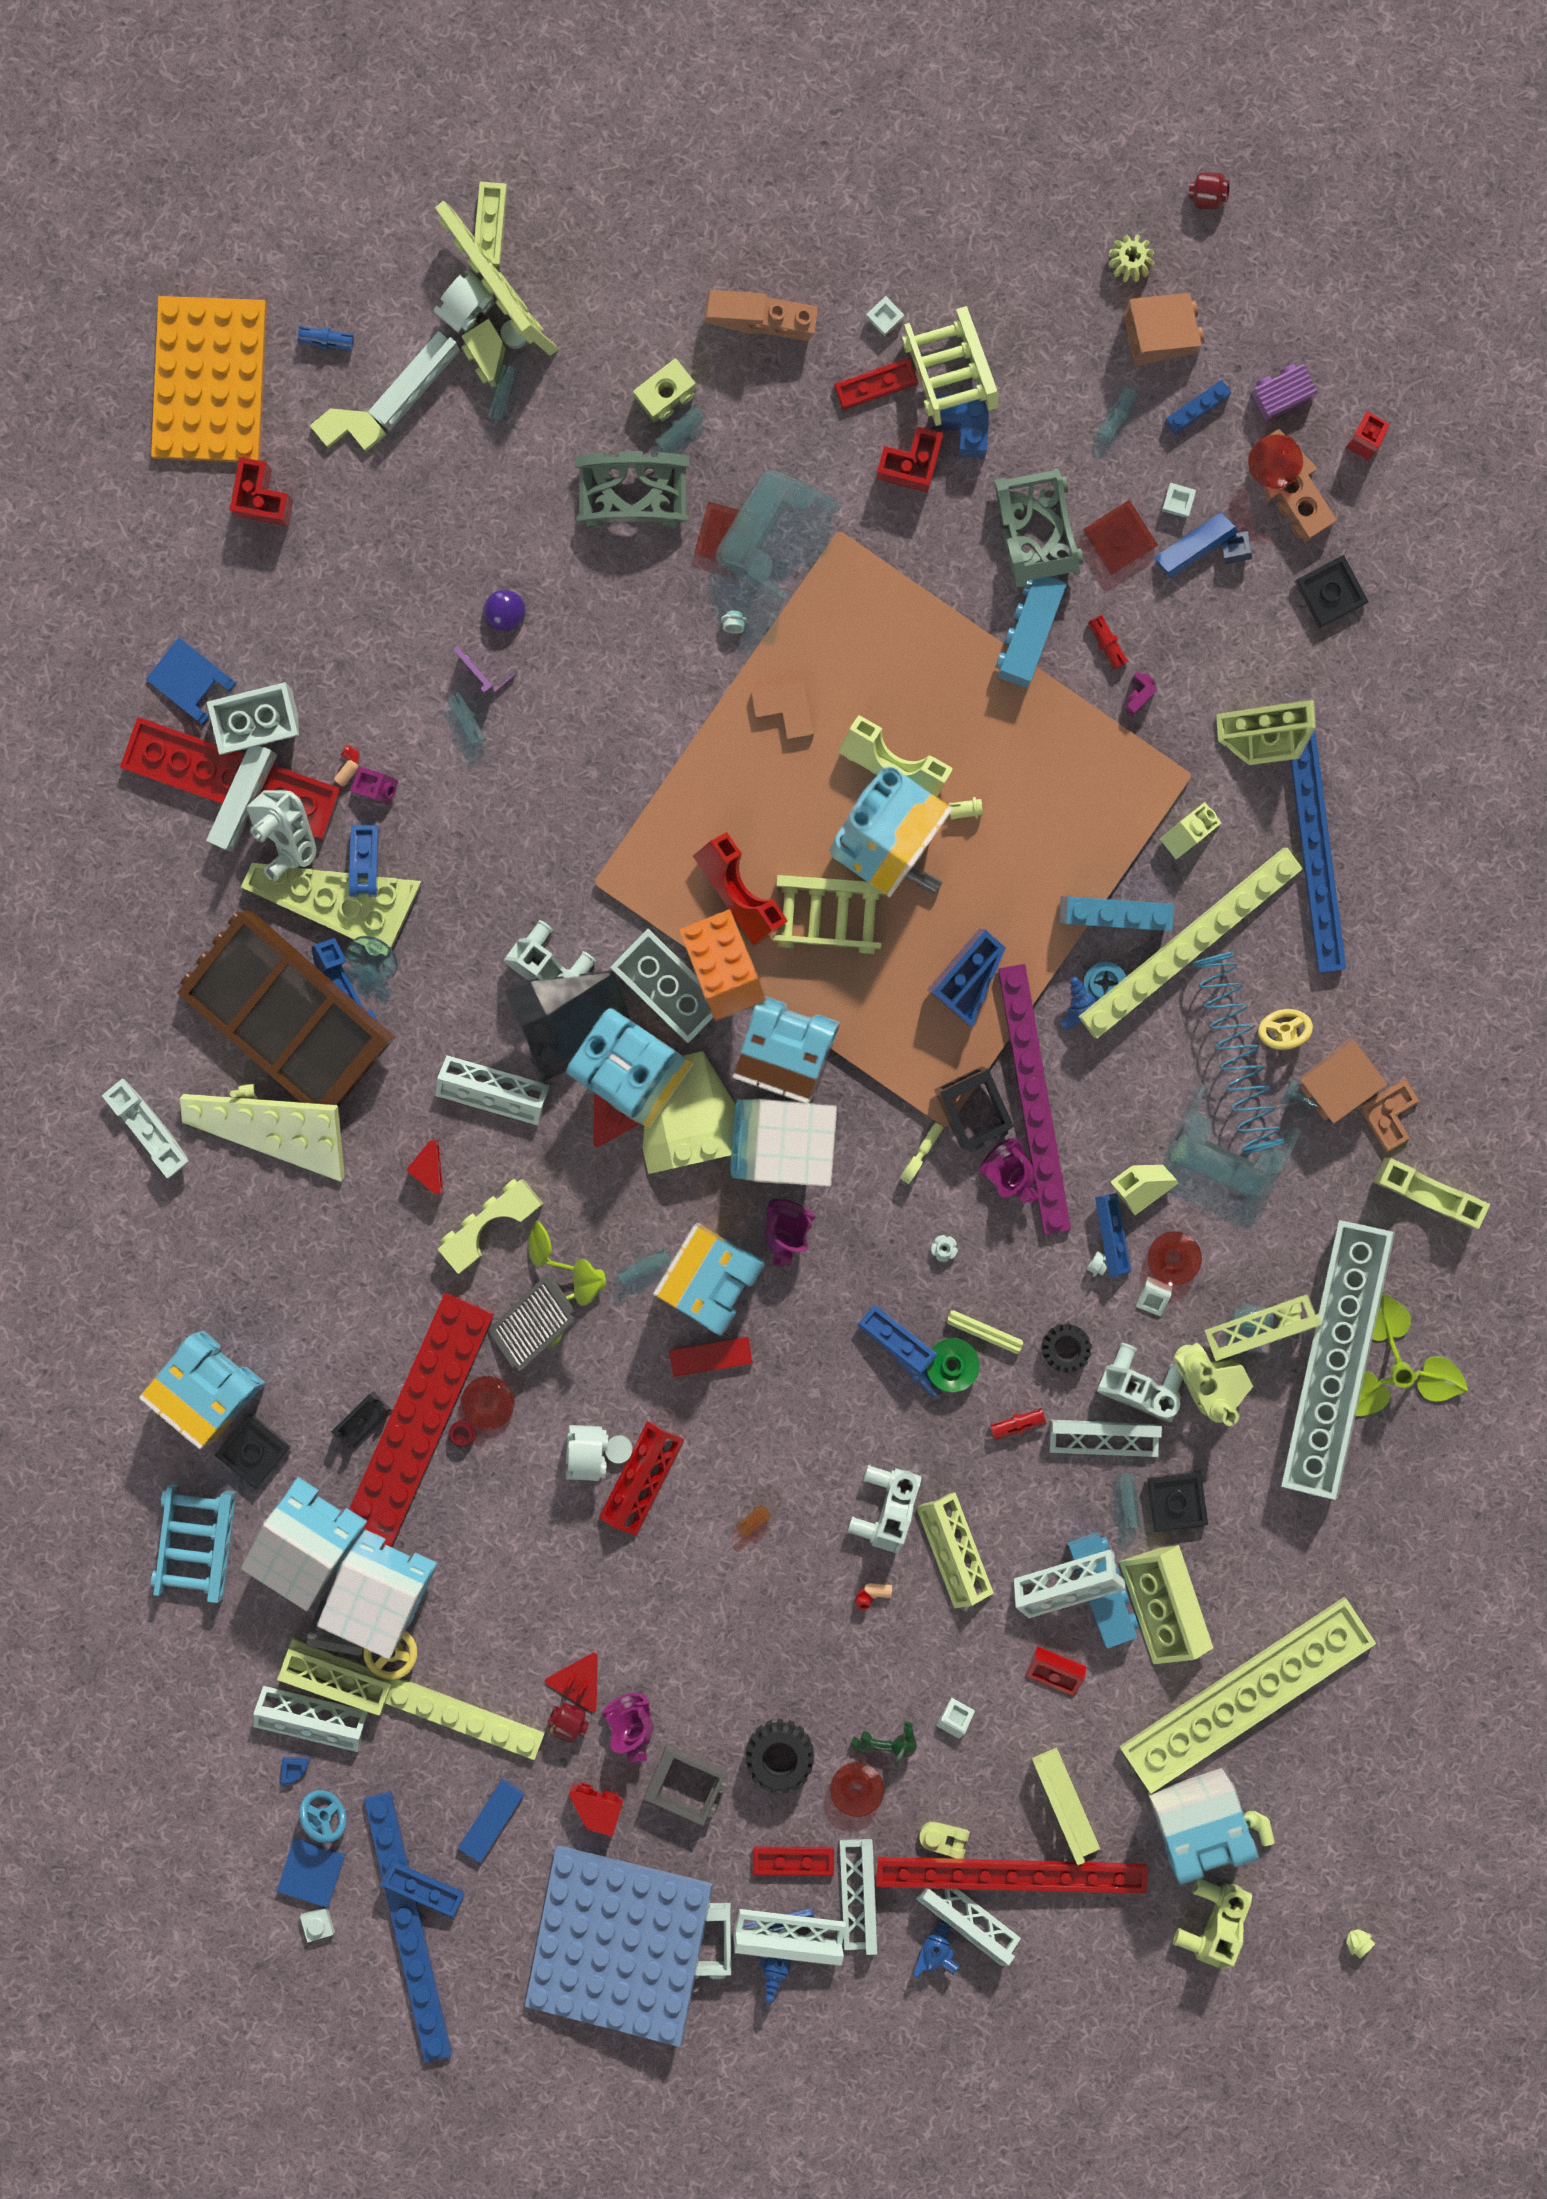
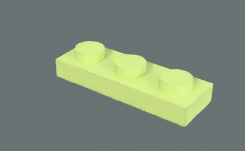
(491, 219)

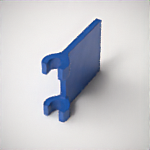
(187, 678)

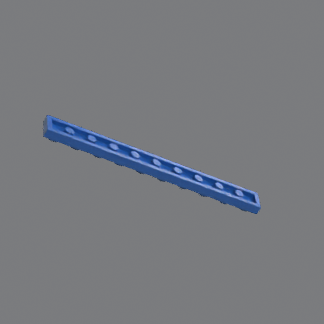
(1317, 859)
(409, 1932)

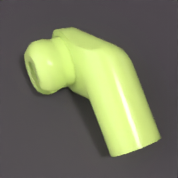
(1262, 1825)

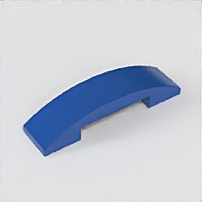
(329, 961)

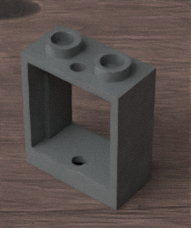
(709, 1807)

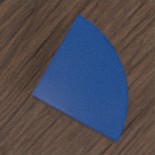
(293, 1769)

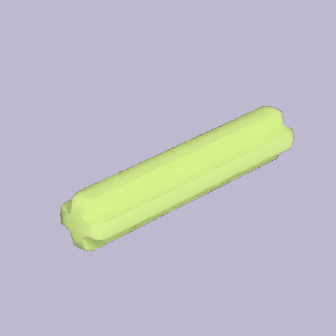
(984, 1332)

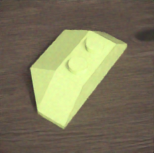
(1268, 732)

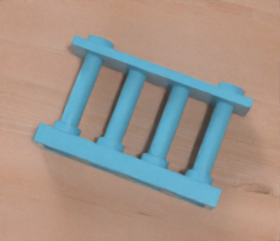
(215, 1559)

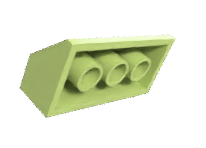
(1166, 1605)

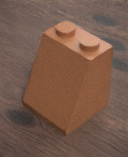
(1162, 328)
(1341, 1081)

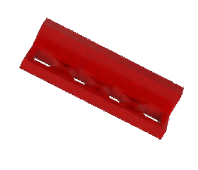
(637, 1477)

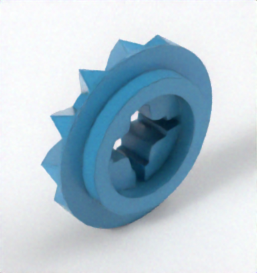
(1097, 972)

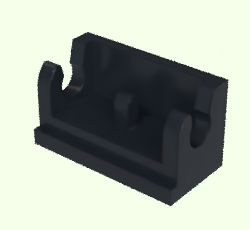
(362, 1420)

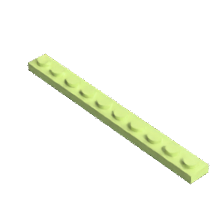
(1190, 942)
(429, 1704)

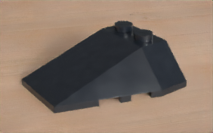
(561, 1014)

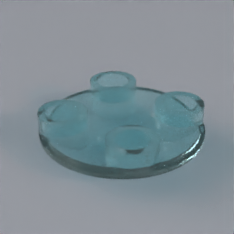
(371, 959)

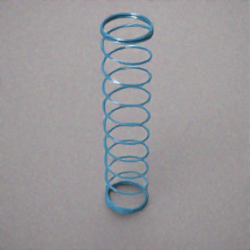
(1261, 1146)

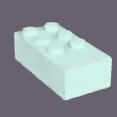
(665, 984)

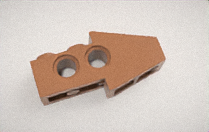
(760, 314)
(1306, 494)

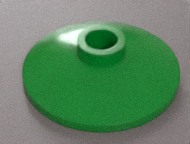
(966, 1365)

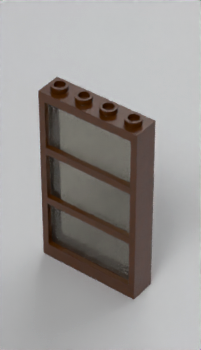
(284, 1012)

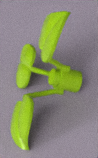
(585, 1279)
(1437, 1381)

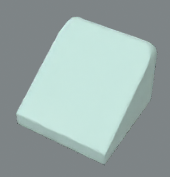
(1154, 1296)
(955, 1718)

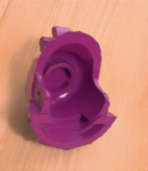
(1010, 1171)
(787, 1229)
(630, 1725)

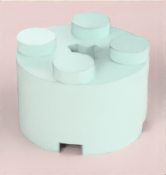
(464, 302)
(585, 1453)

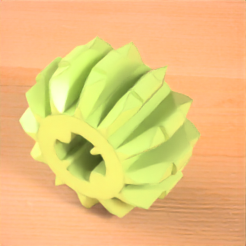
(1141, 262)

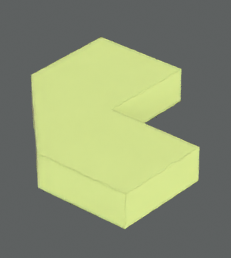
(338, 422)

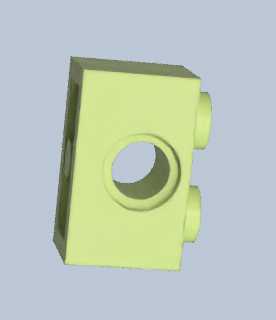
(670, 376)

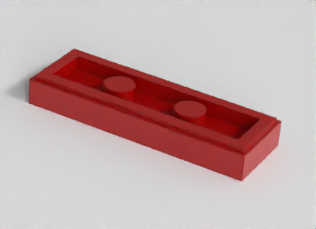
(876, 384)
(710, 1356)
(793, 1861)

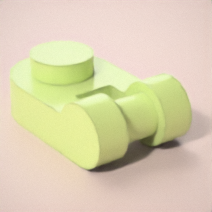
(934, 1836)

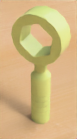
(915, 1163)

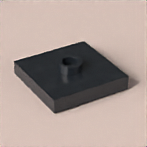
(1331, 591)
(253, 1451)
(1177, 1501)

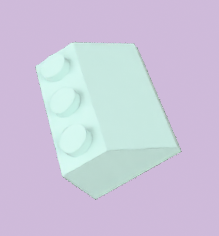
(254, 718)

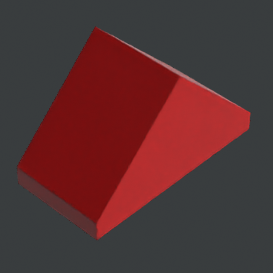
(1368, 436)
(427, 1167)

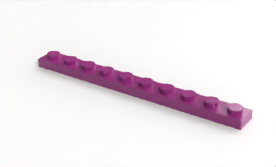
(1034, 1098)

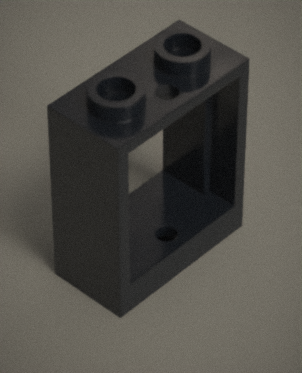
(962, 1084)

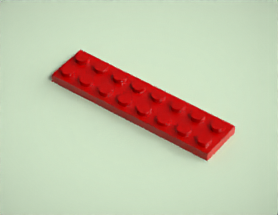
(200, 770)

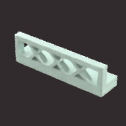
(414, 380)
(242, 792)
(490, 1095)
(1105, 1428)
(1068, 1593)
(305, 1727)
(869, 1895)
(966, 1927)
(787, 1943)

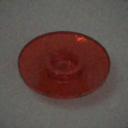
(1188, 1260)
(857, 1803)

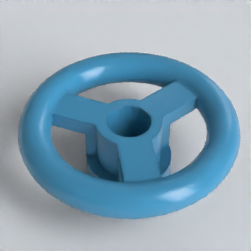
(316, 1820)

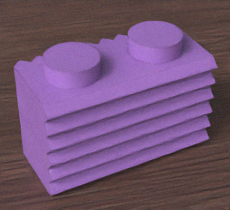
(1284, 392)

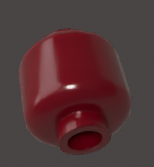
(1209, 190)
(567, 1722)

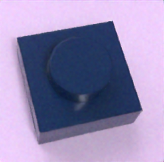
(1237, 548)

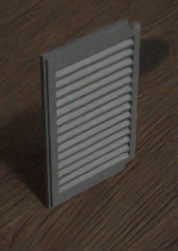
(533, 1323)

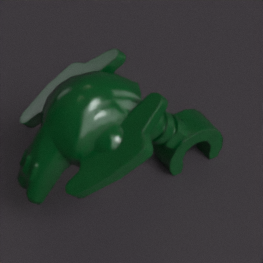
(902, 1746)

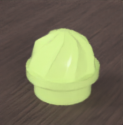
(1359, 1942)

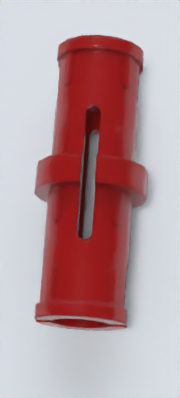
(1108, 642)
(1018, 1424)

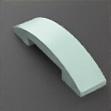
(147, 1127)

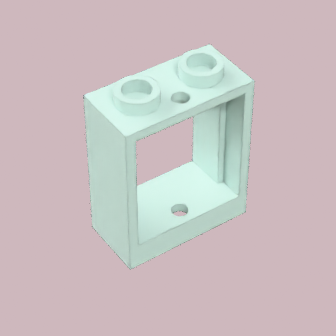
(718, 1969)

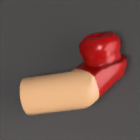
(351, 766)
(870, 1593)

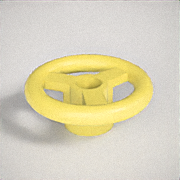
(1285, 1032)
(410, 1657)

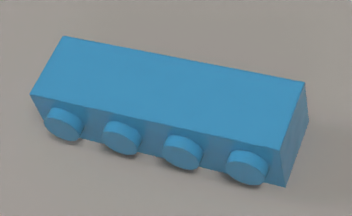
(1031, 630)
(1116, 913)
(1110, 1610)

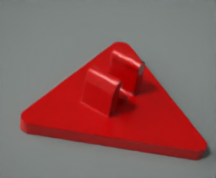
(609, 1122)
(578, 1681)

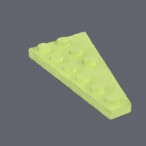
(494, 281)
(326, 900)
(286, 1130)

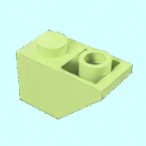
(486, 349)
(1190, 830)
(1143, 1185)

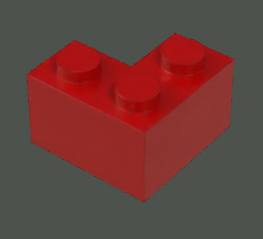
(915, 467)
(253, 499)

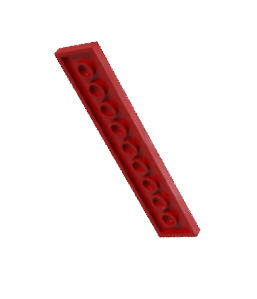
(420, 1415)

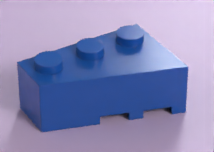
(968, 976)

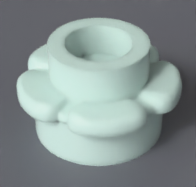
(733, 622)
(941, 1241)
(1098, 1264)

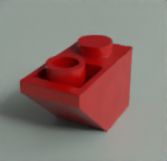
(596, 1809)

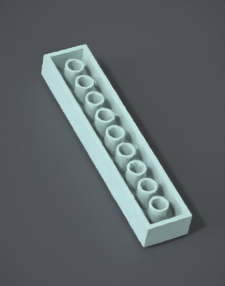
(1338, 1359)

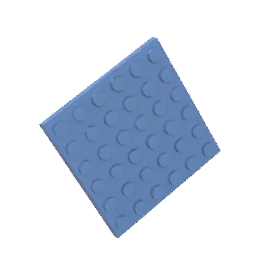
(619, 1945)

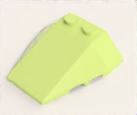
(693, 1123)

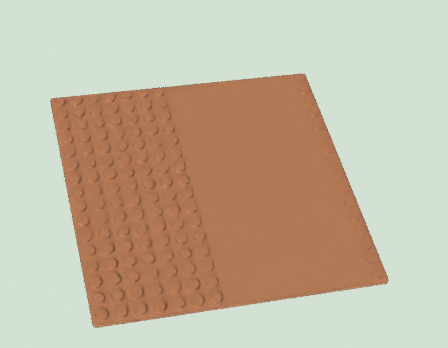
(1057, 784)

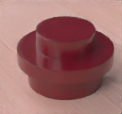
(462, 1433)

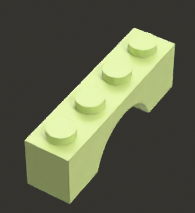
(867, 748)
(1431, 1193)
(463, 1247)

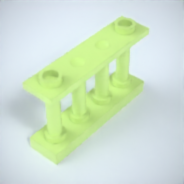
(969, 348)
(817, 889)

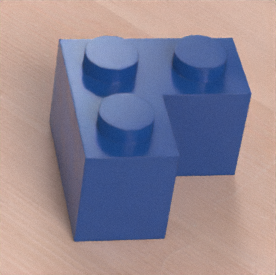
(972, 422)

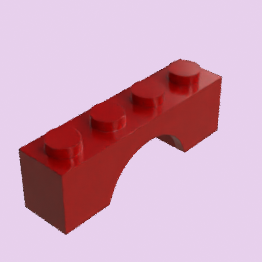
(720, 864)

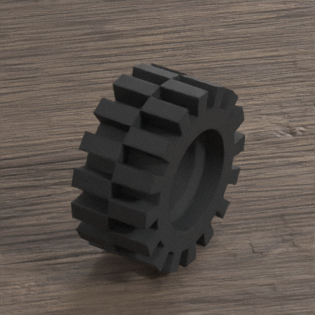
(1083, 1348)

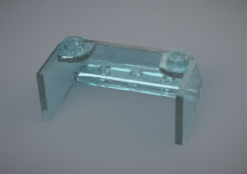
(754, 521)
(1193, 1152)

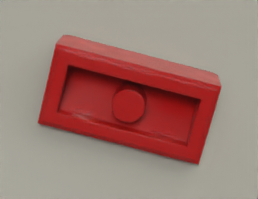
(1056, 1671)

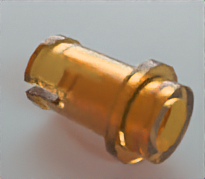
(754, 1520)

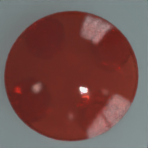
(1275, 461)
(487, 1402)

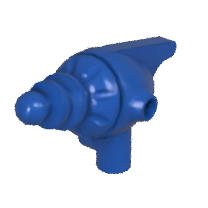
(1079, 1003)
(936, 1952)
(775, 1972)

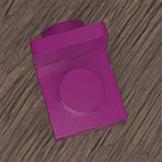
(1139, 698)
(374, 785)

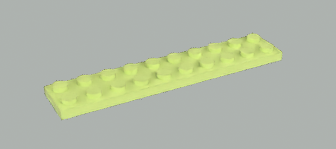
(1247, 1695)

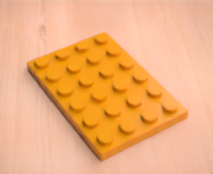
(208, 379)

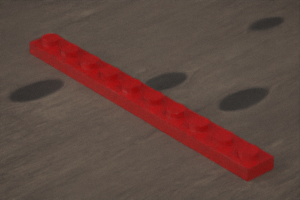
(1011, 1875)

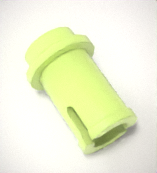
(966, 809)

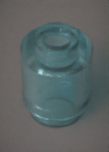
(1247, 1309)

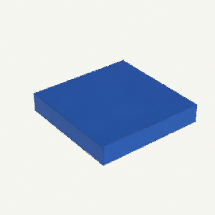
(311, 1872)

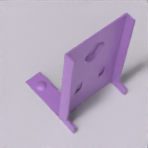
(487, 684)

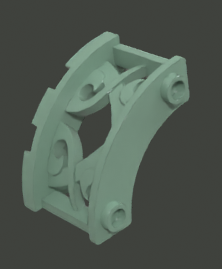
(662, 464)
(1026, 565)

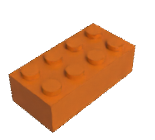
(722, 965)

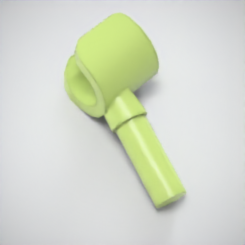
(245, 1092)

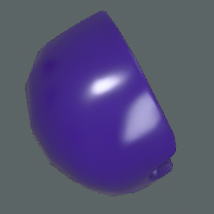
(504, 610)

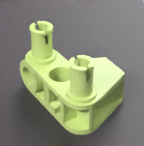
(1215, 1385)
(1226, 1922)

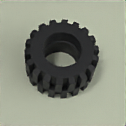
(780, 1733)

